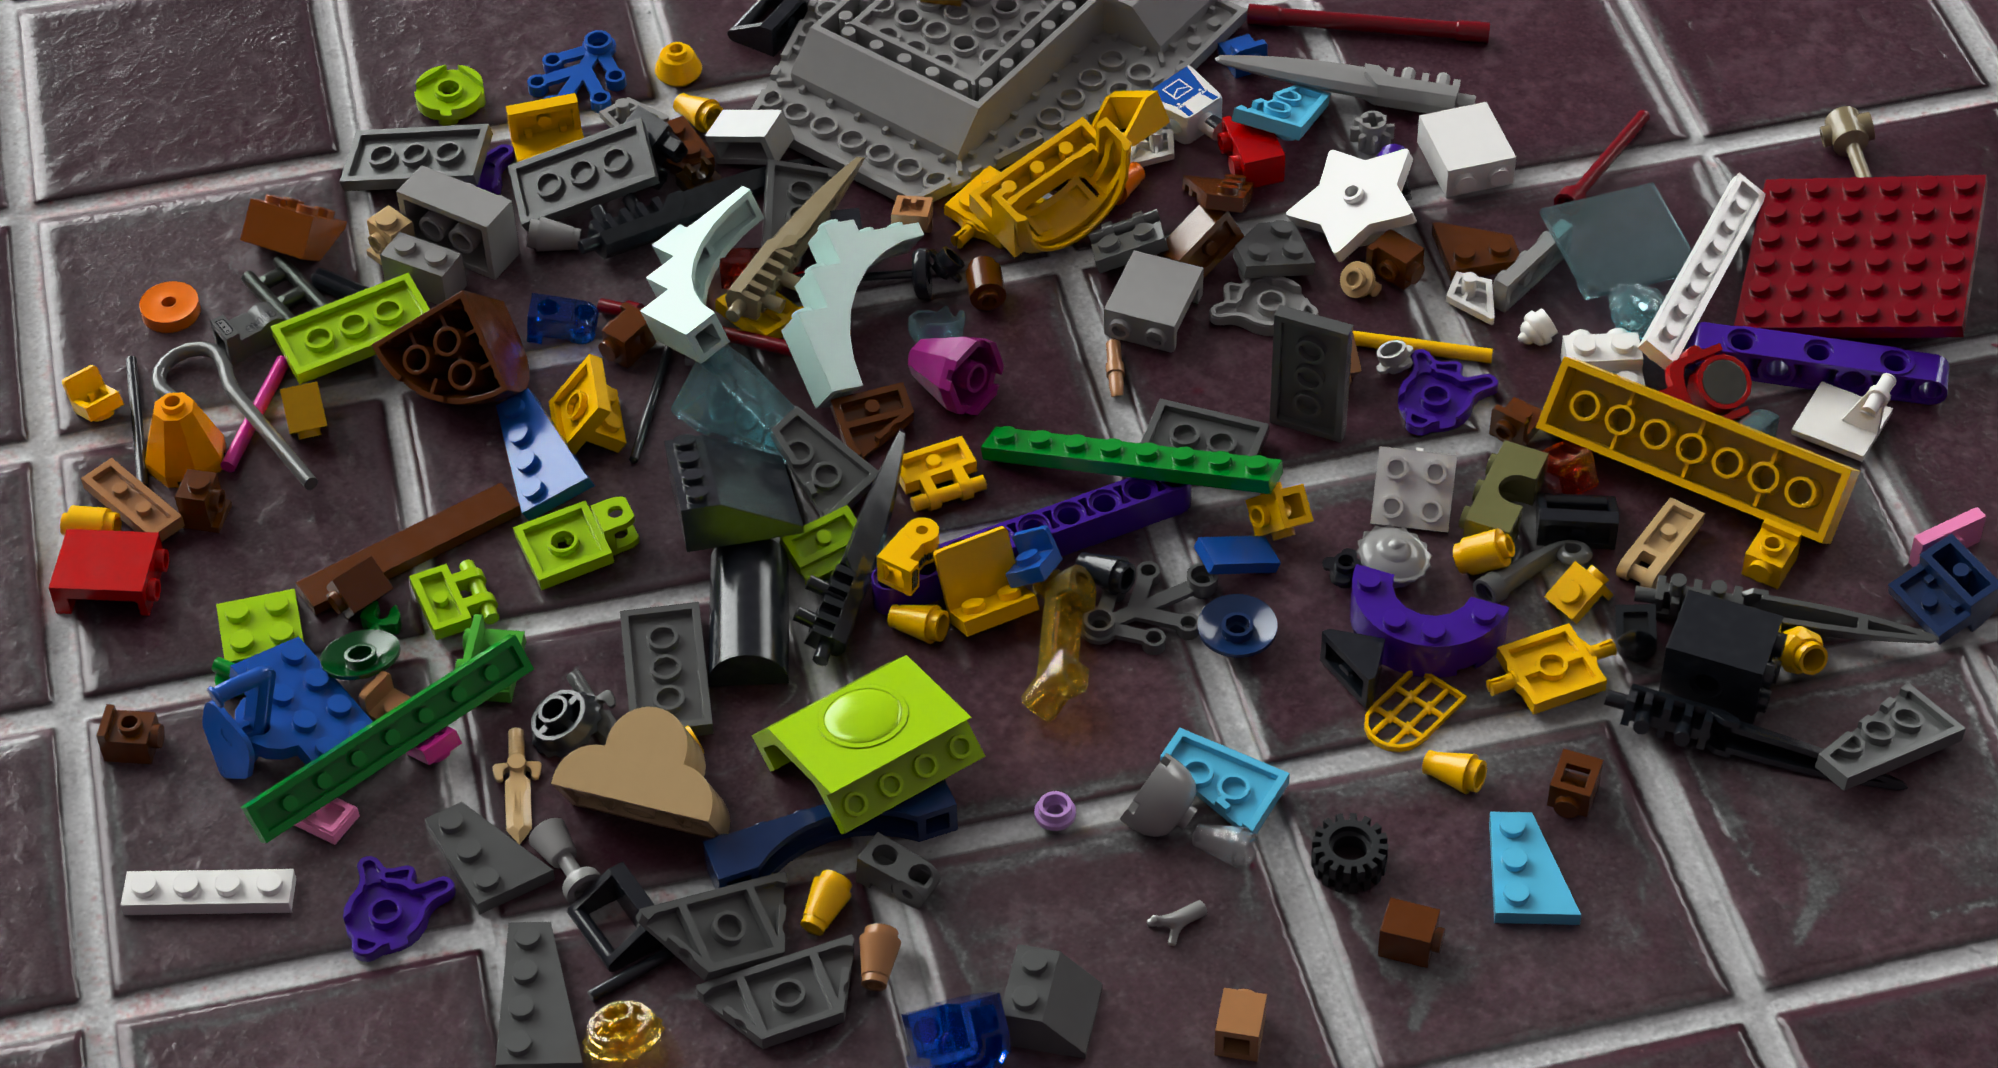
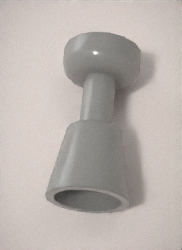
(556, 846)

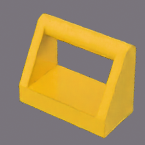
(1135, 111)

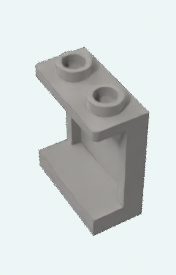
(1152, 300)

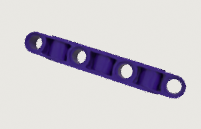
(1810, 359)

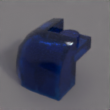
(959, 1033)

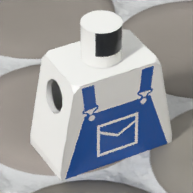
(1191, 106)

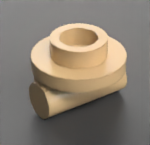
(1359, 280)

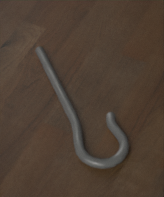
(237, 396)

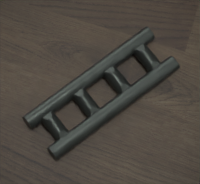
(284, 271)

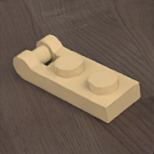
(1660, 543)

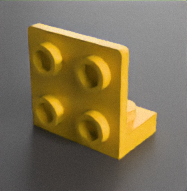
(976, 582)

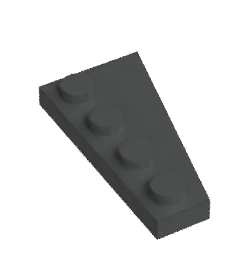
(1892, 737)

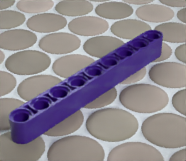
(1073, 524)

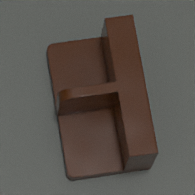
(1203, 238)

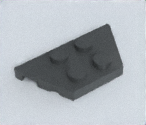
(723, 927)
(785, 994)

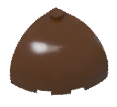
(458, 352)

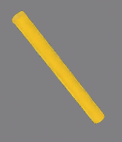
(1435, 348)

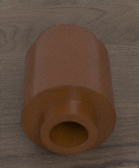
(985, 283)

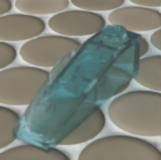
(732, 400)

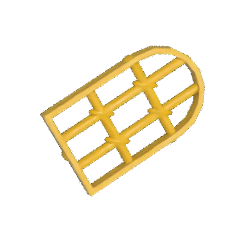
(1407, 728)

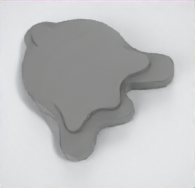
(1256, 302)

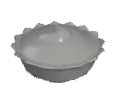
(1396, 553)

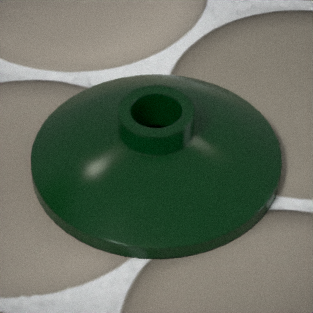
(360, 654)

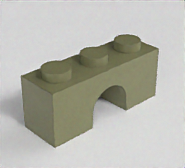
(1511, 476)

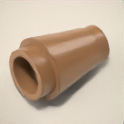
(877, 955)

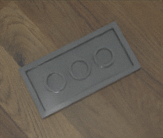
(390, 156)
(584, 173)
(1310, 373)
(668, 663)

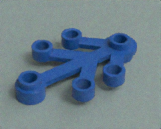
(596, 47)

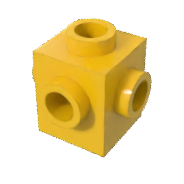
(1279, 511)

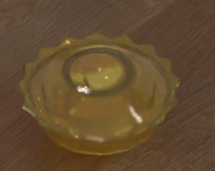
(622, 1031)

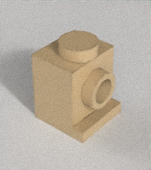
(384, 228)

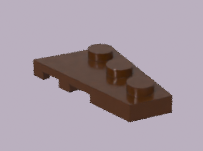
(1220, 194)

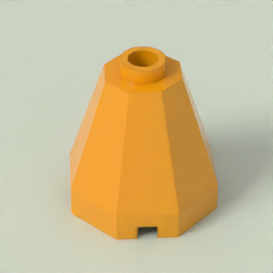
(182, 440)

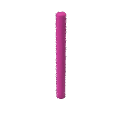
(262, 402)

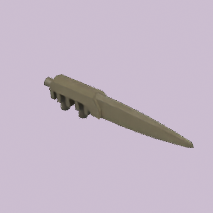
(775, 261)

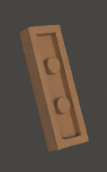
(132, 500)

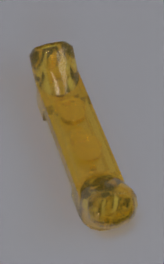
(1059, 673)

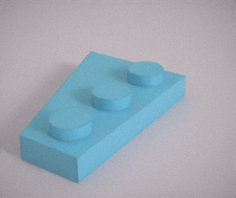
(1287, 114)
(1229, 781)
(1525, 874)

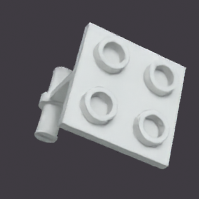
(1845, 419)
(1413, 489)

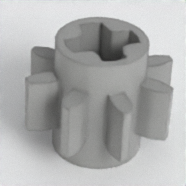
(1371, 132)

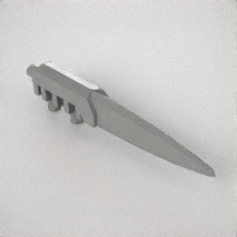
(1366, 82)

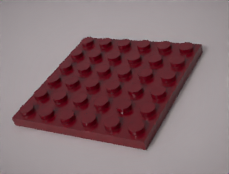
(1864, 256)

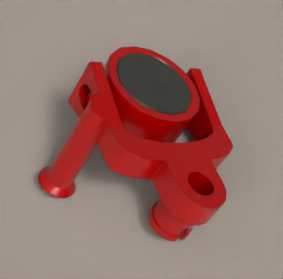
(1714, 385)

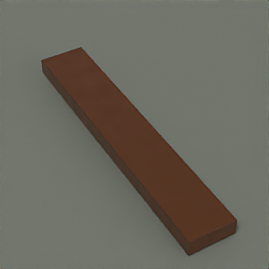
(419, 541)

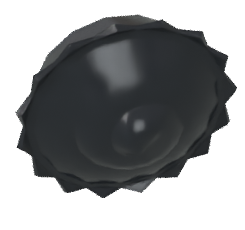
(564, 722)

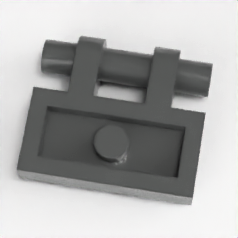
(1115, 242)

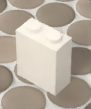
(1466, 149)

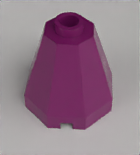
(957, 371)

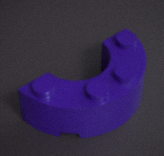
(1423, 641)

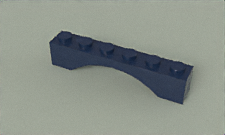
(775, 843)

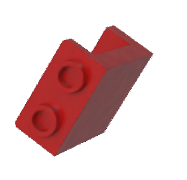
(108, 568)

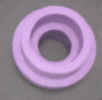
(1055, 803)

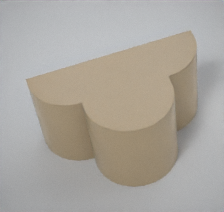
(646, 774)

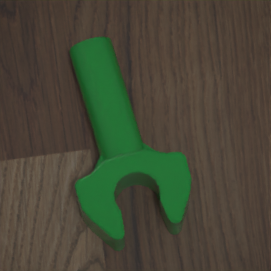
(370, 619)

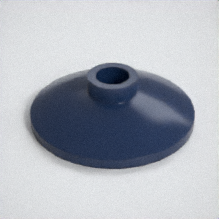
(1237, 625)

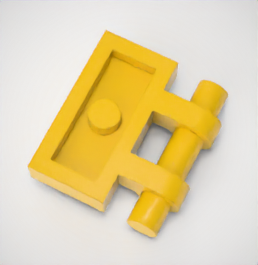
(938, 464)

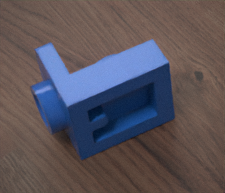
(1242, 46)
(1036, 556)

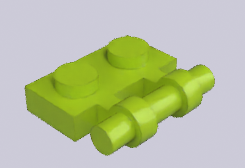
(441, 598)

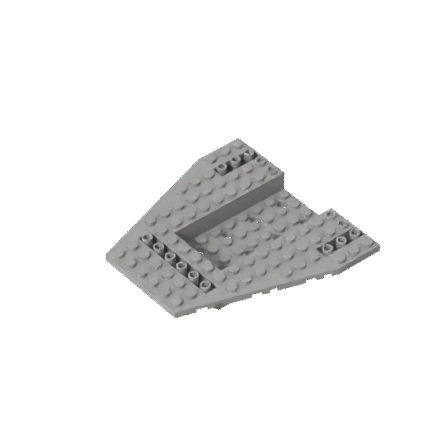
(939, 114)

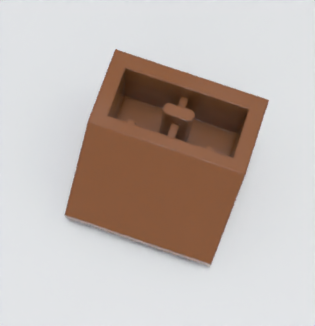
(291, 227)

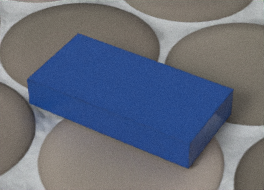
(1237, 555)

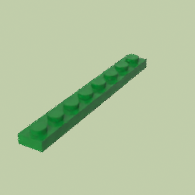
(1133, 459)
(387, 738)

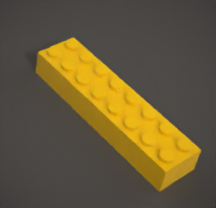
(1697, 449)

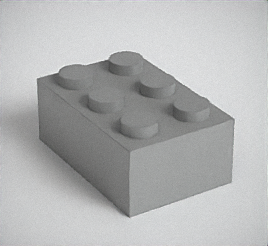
(461, 219)

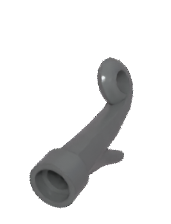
(1497, 585)

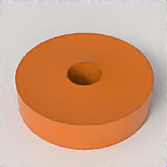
(170, 307)

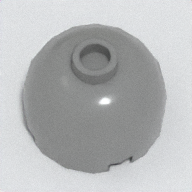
(1163, 800)

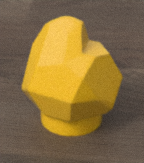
(1803, 652)

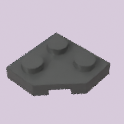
(1273, 251)

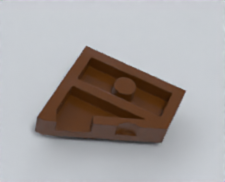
(1473, 249)
(872, 417)

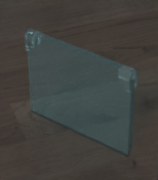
(1618, 239)

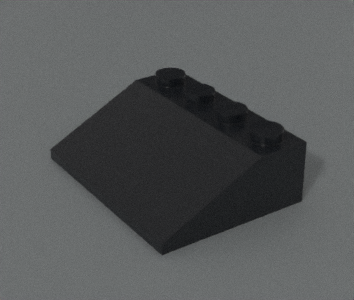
(729, 493)

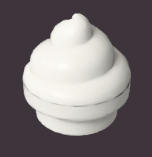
(1537, 328)

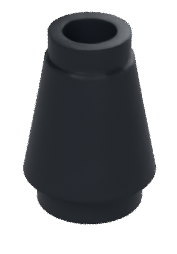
(1109, 572)

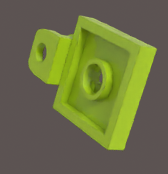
(588, 532)

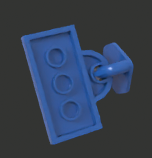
(286, 710)

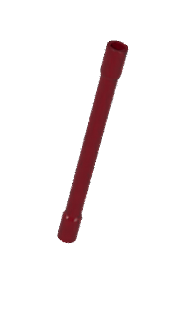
(1460, 30)

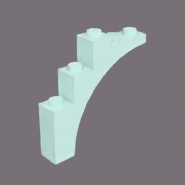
(688, 266)
(821, 330)

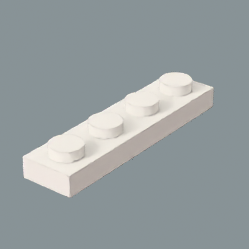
(208, 892)

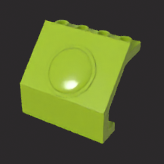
(874, 741)

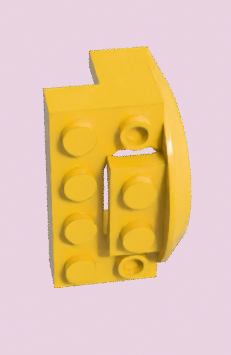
(1072, 212)

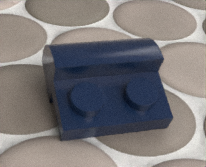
(1947, 590)

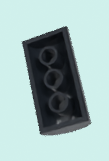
(749, 614)

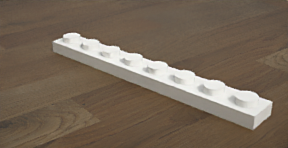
(1702, 272)

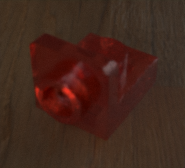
(734, 264)
(1573, 466)

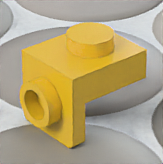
(90, 395)
(1578, 591)

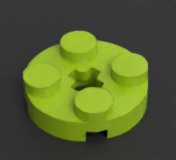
(465, 99)

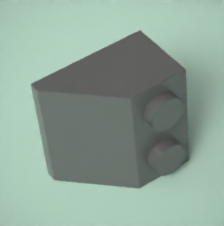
(1050, 1002)

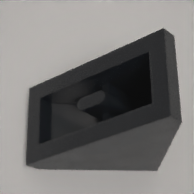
(1354, 661)

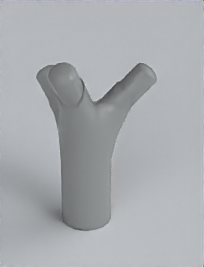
(1178, 919)

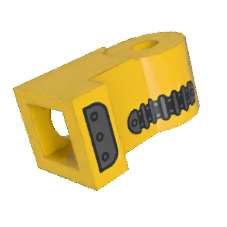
(907, 554)

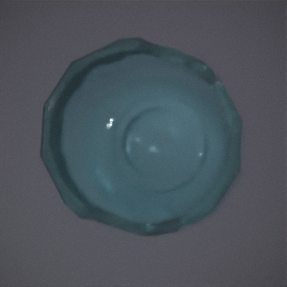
(929, 324)

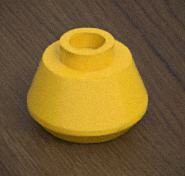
(678, 65)

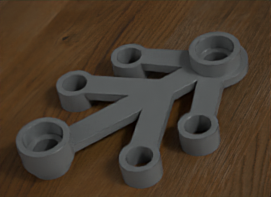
(1105, 625)

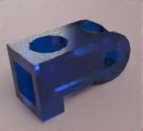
(561, 319)

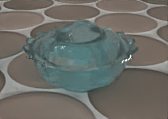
(1634, 306)

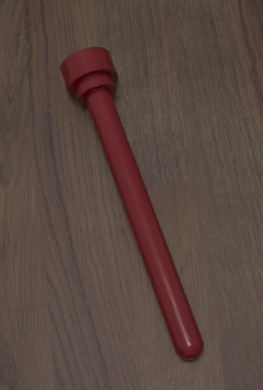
(1580, 189)

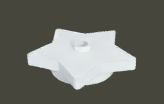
(1356, 200)

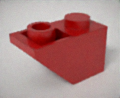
(1252, 152)

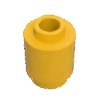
(90, 519)
(1483, 552)

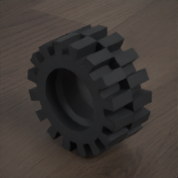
(1349, 834)

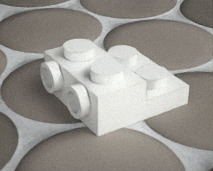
(1612, 351)

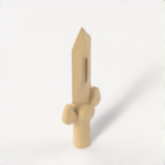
(517, 785)

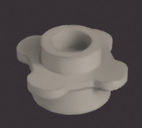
(1394, 357)

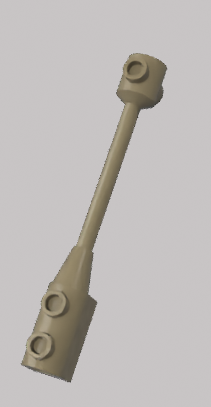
(1849, 135)

